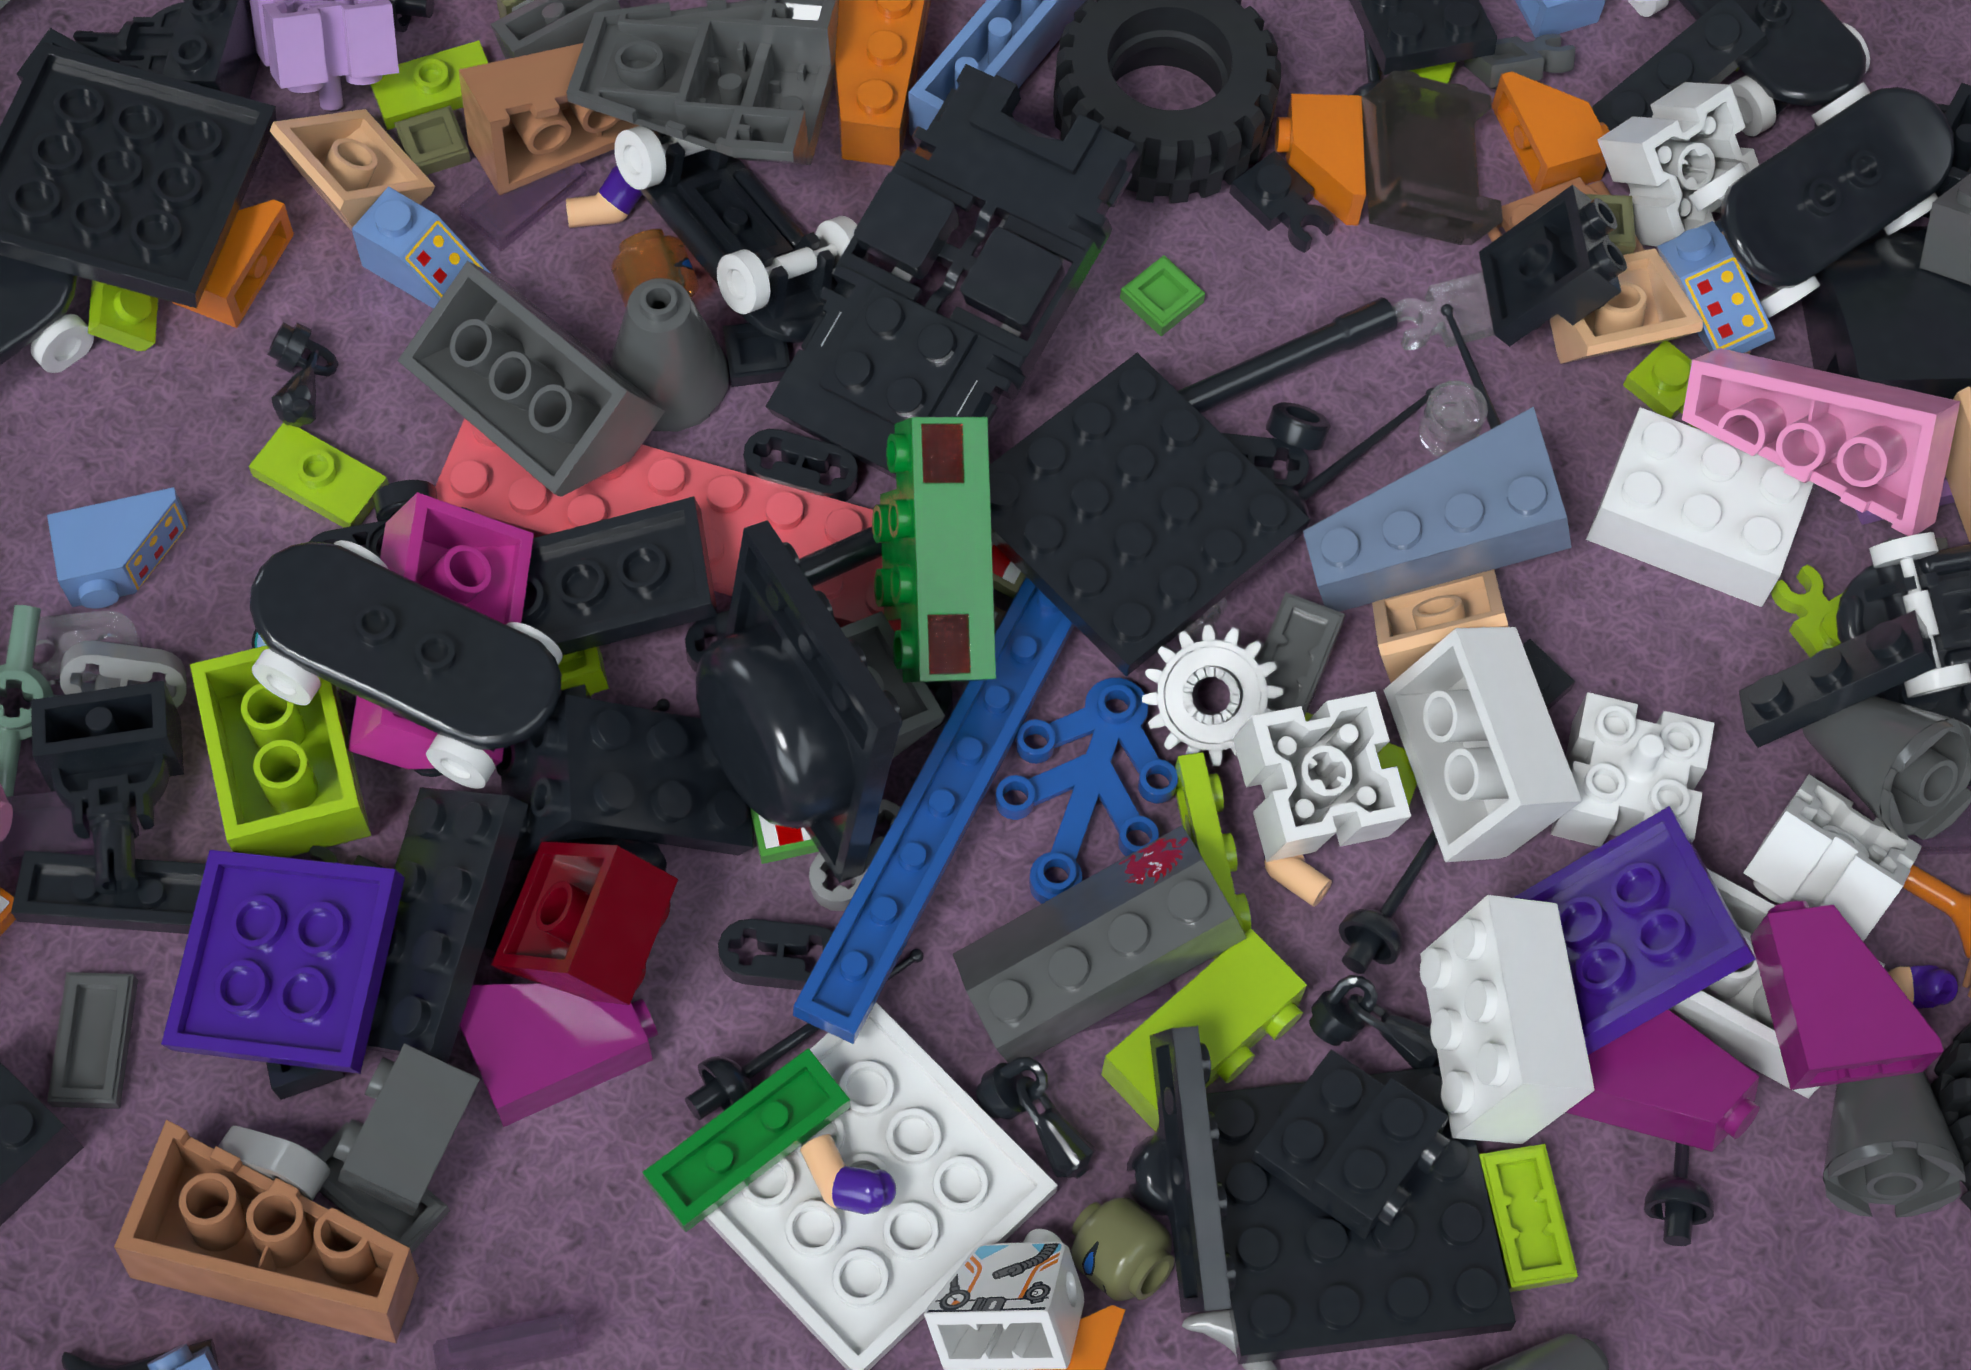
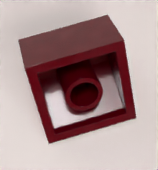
(586, 921)

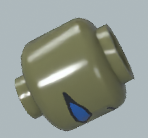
(1122, 1249)

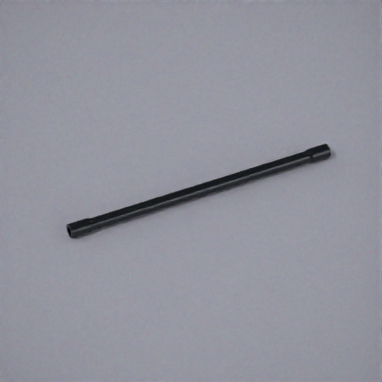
(1343, 333)

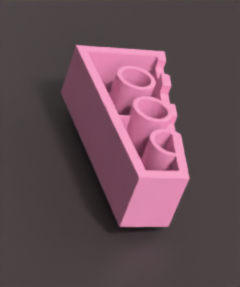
(1849, 435)

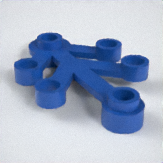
(1089, 778)

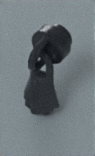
(297, 397)
(1342, 1019)
(1008, 1094)

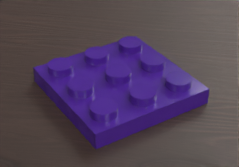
(1641, 927)
(284, 961)

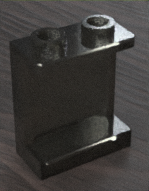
(1426, 159)

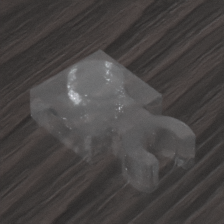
(1469, 310)

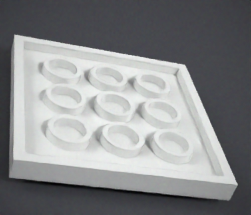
(957, 1185)

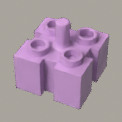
(323, 39)

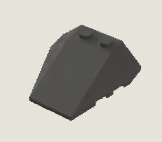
(716, 75)

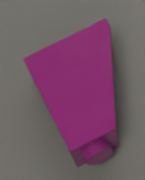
(1835, 1002)
(549, 1044)
(1671, 1085)

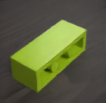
(1233, 1005)

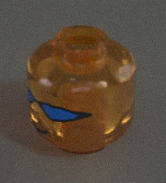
(652, 256)

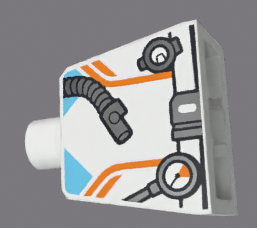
(1009, 1307)

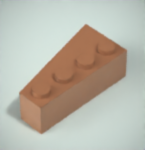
(523, 119)
(260, 1244)

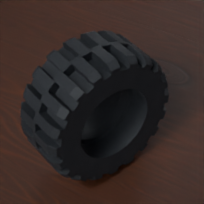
(1177, 148)

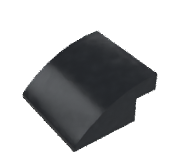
(1890, 319)

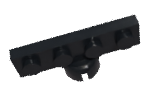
(1179, 1174)

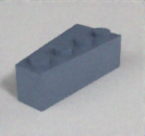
(1444, 521)

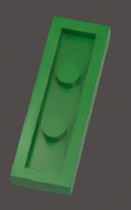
(746, 1140)

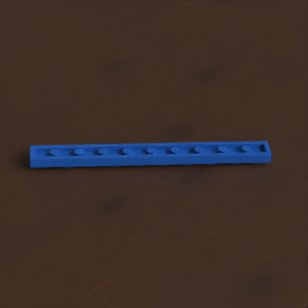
(933, 820)

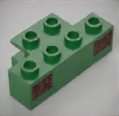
(938, 550)

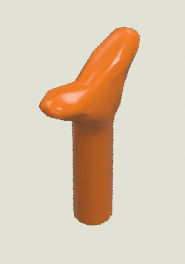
(1946, 899)

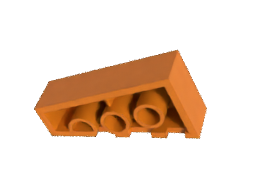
(873, 72)

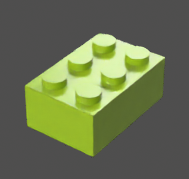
(277, 763)

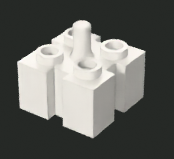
(1675, 155)
(1631, 769)
(1321, 776)
(1832, 857)

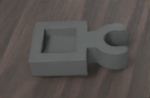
(1523, 58)

